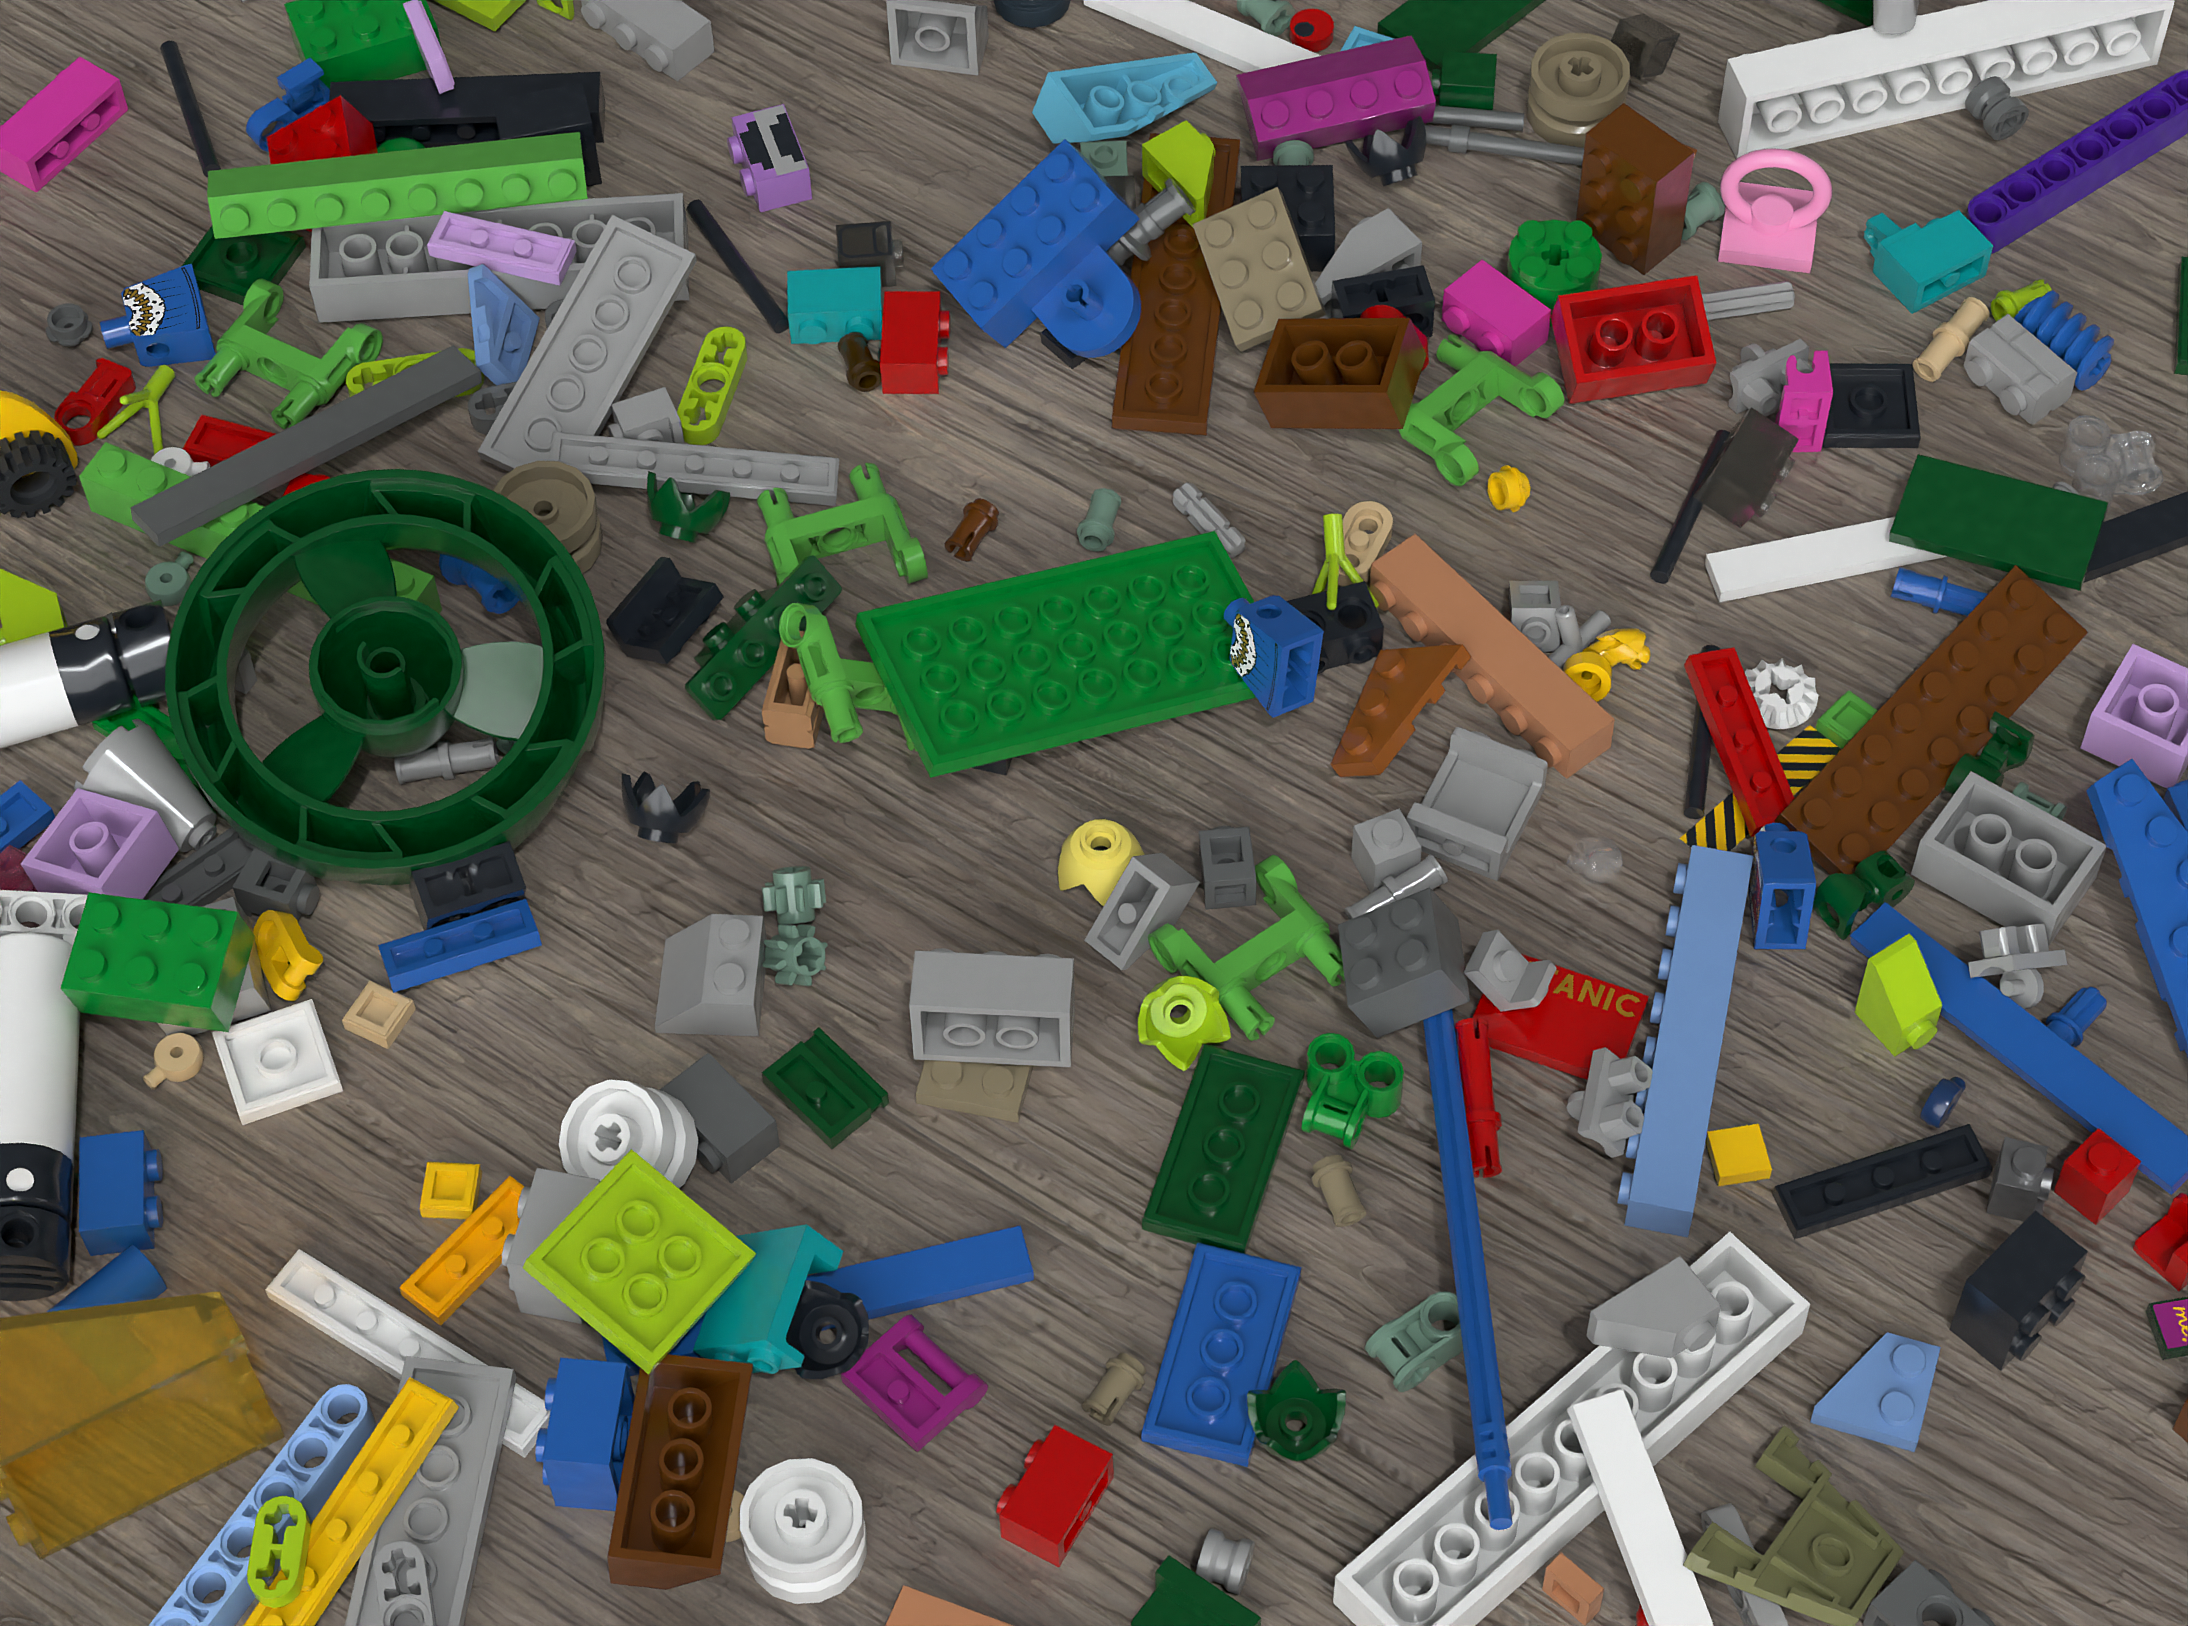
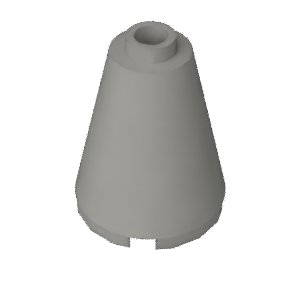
(143, 772)

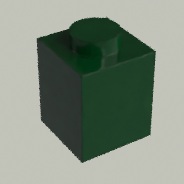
(1465, 80)

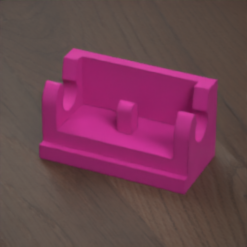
(1806, 402)

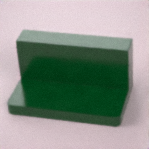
(1190, 1600)

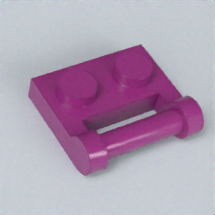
(902, 1394)

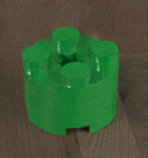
(1554, 259)

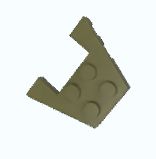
(1822, 1561)

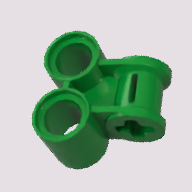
(1344, 1094)

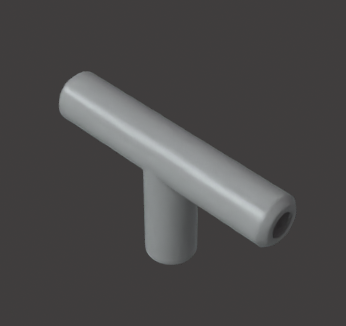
(1576, 637)

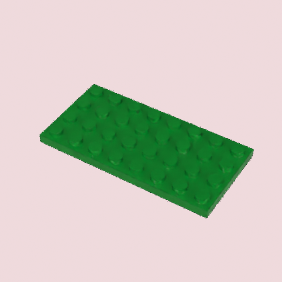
(1060, 653)

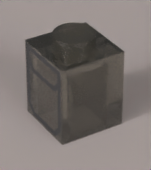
(1645, 44)
(870, 246)

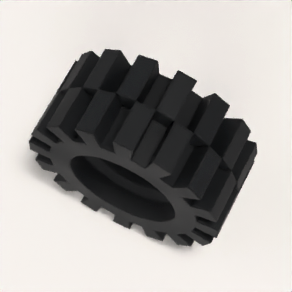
(37, 491)

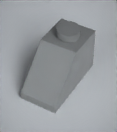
(1145, 898)
(1658, 1314)

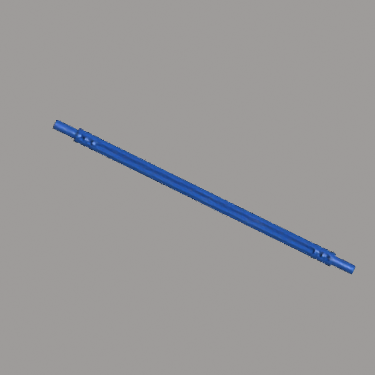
(1469, 1268)

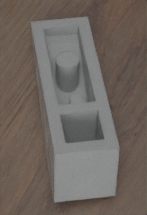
(1369, 248)

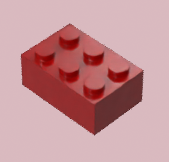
(1633, 339)

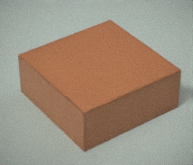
(1573, 1589)

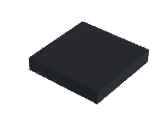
(1872, 407)

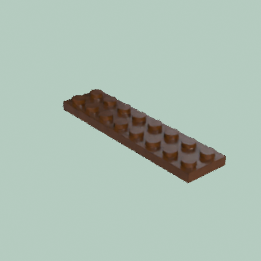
(1172, 352)
(1930, 722)

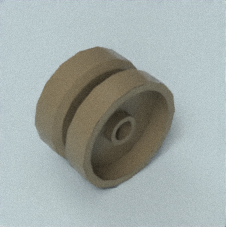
(1575, 86)
(562, 502)

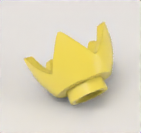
(1095, 868)

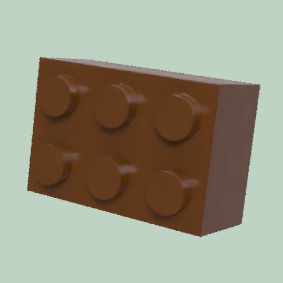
(1634, 188)
(1340, 373)

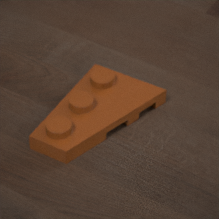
(1389, 703)

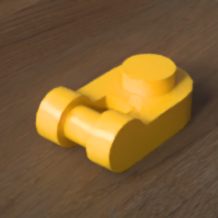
(280, 941)

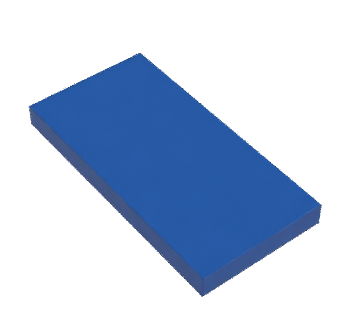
(1219, 1350)

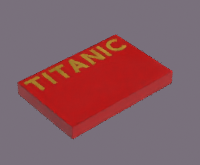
(1568, 1023)

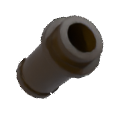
(862, 370)

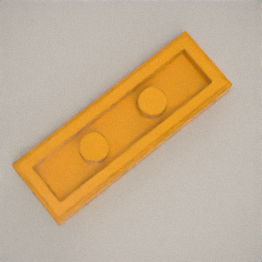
(465, 1256)

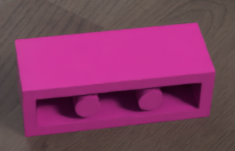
(59, 123)

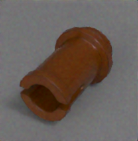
(978, 520)

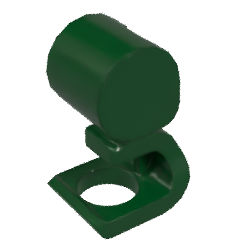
(1997, 757)
(1874, 880)

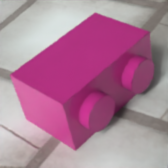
(1495, 314)

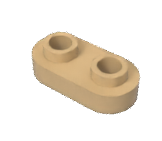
(1362, 547)

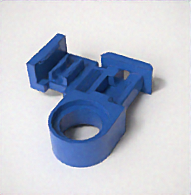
(302, 96)

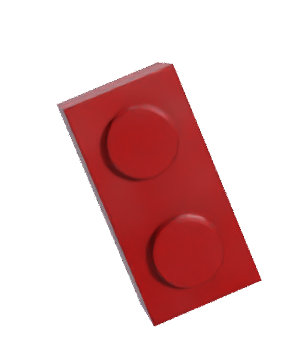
(912, 342)
(1055, 1495)

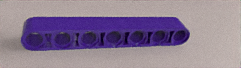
(2082, 163)

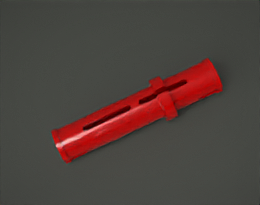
(1479, 1096)

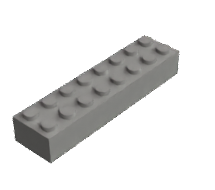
(388, 272)

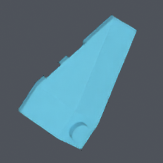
(1118, 96)

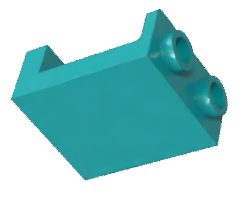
(757, 1308)

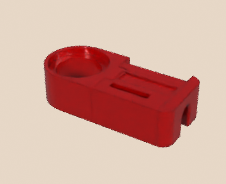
(96, 399)

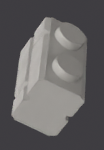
(2019, 370)

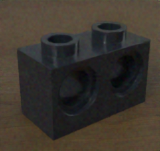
(1401, 288)
(1340, 642)
(467, 886)

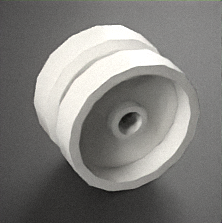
(627, 1116)
(803, 1530)

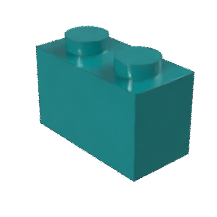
(834, 303)

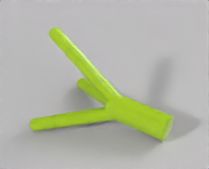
(146, 398)
(1335, 556)

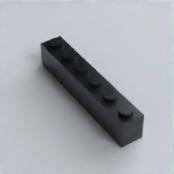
(459, 115)

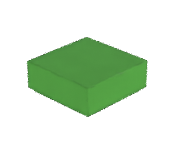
(1844, 719)

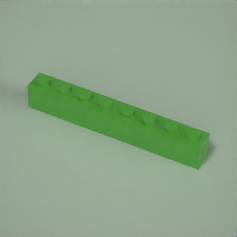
(396, 185)
(123, 479)

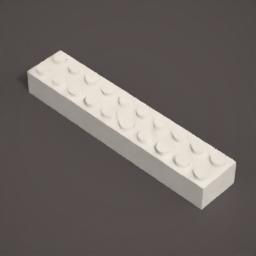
(1881, 79)
(1445, 1558)

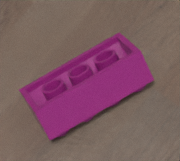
(1337, 96)

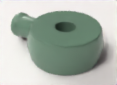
(169, 580)

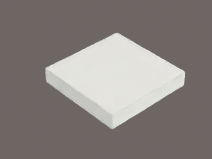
(277, 1062)

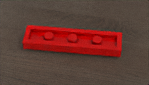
(1739, 736)

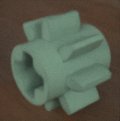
(793, 894)
(794, 954)

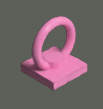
(1772, 223)

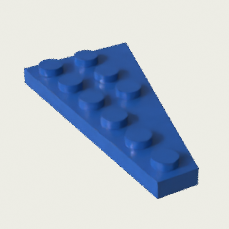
(2154, 872)

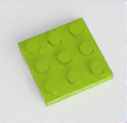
(639, 1261)

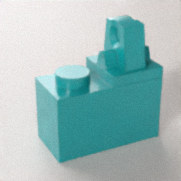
(1927, 261)

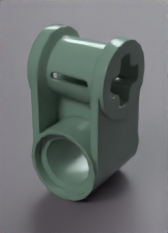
(1413, 1346)

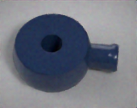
(1942, 1101)

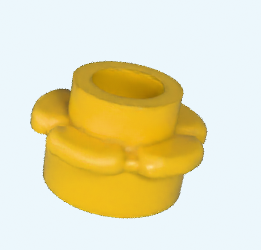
(1508, 488)

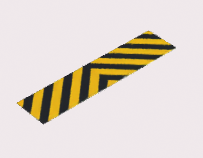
(1801, 761)

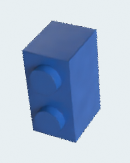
(118, 1192)

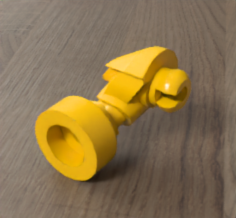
(1594, 665)

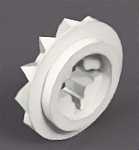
(1800, 697)

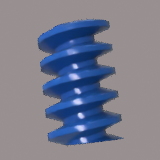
(2066, 337)

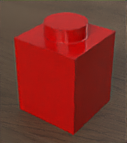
(2097, 1176)

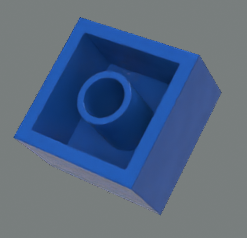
(586, 1432)

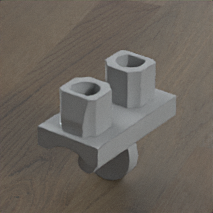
(1762, 376)
(2016, 956)
(1607, 1104)

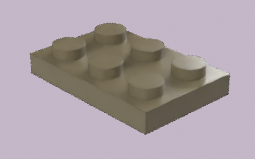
(1258, 267)
(975, 1088)

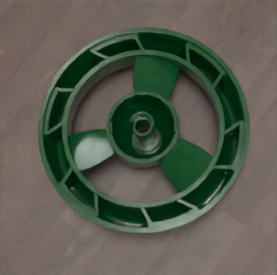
(387, 673)

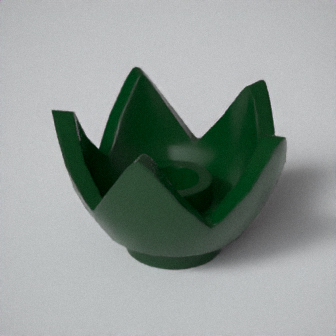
(678, 510)
(1296, 1398)

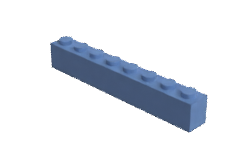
(1688, 1041)

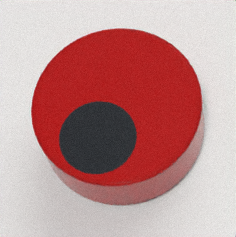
(1312, 29)

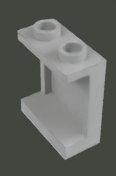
(1478, 803)

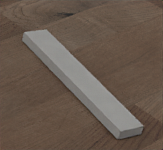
(698, 467)

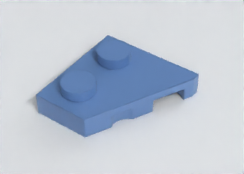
(501, 327)
(1883, 1393)

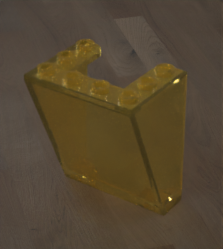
(120, 1411)

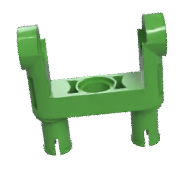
(306, 377)
(1477, 383)
(865, 522)
(833, 681)
(1293, 937)

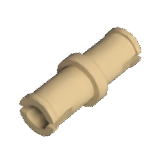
(1951, 339)

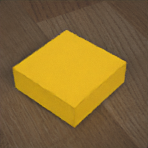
(1738, 1155)
(450, 1190)

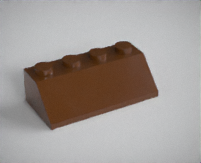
(679, 1472)

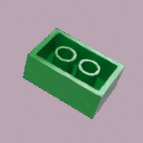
(357, 38)
(158, 962)

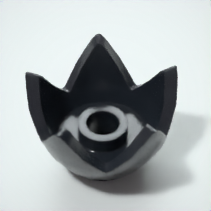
(1389, 159)
(655, 811)
(823, 1306)

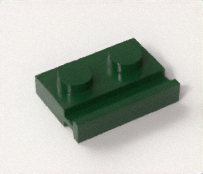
(825, 1088)

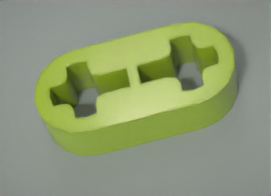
(291, 1553)

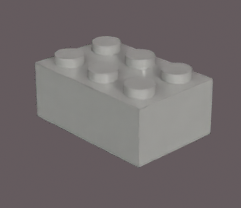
(2007, 857)
(992, 1008)

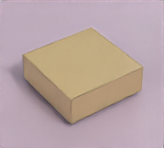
(379, 1014)

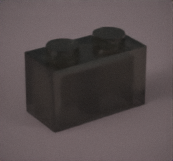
(1747, 468)

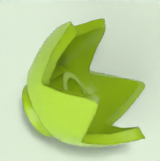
(1183, 1036)

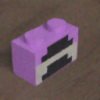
(770, 158)

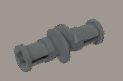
(1154, 219)

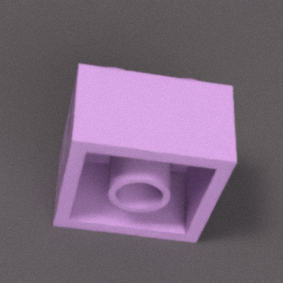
(2143, 717)
(101, 848)

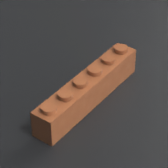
(1504, 665)

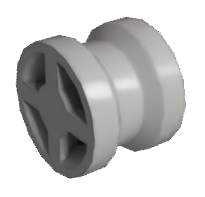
(1225, 1560)

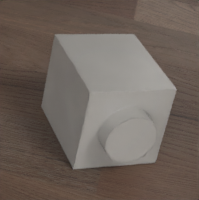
(1384, 848)

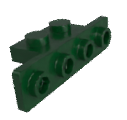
(749, 643)

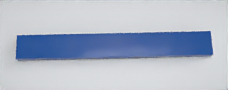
(2038, 1053)
(909, 1280)

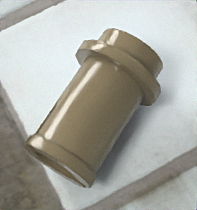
(1334, 1179)
(1114, 1388)

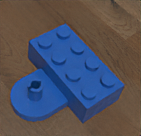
(1049, 260)

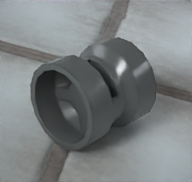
(1995, 106)

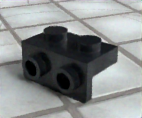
(662, 613)

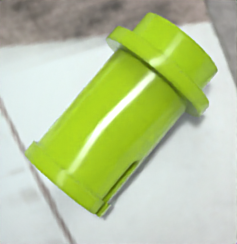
(2012, 302)

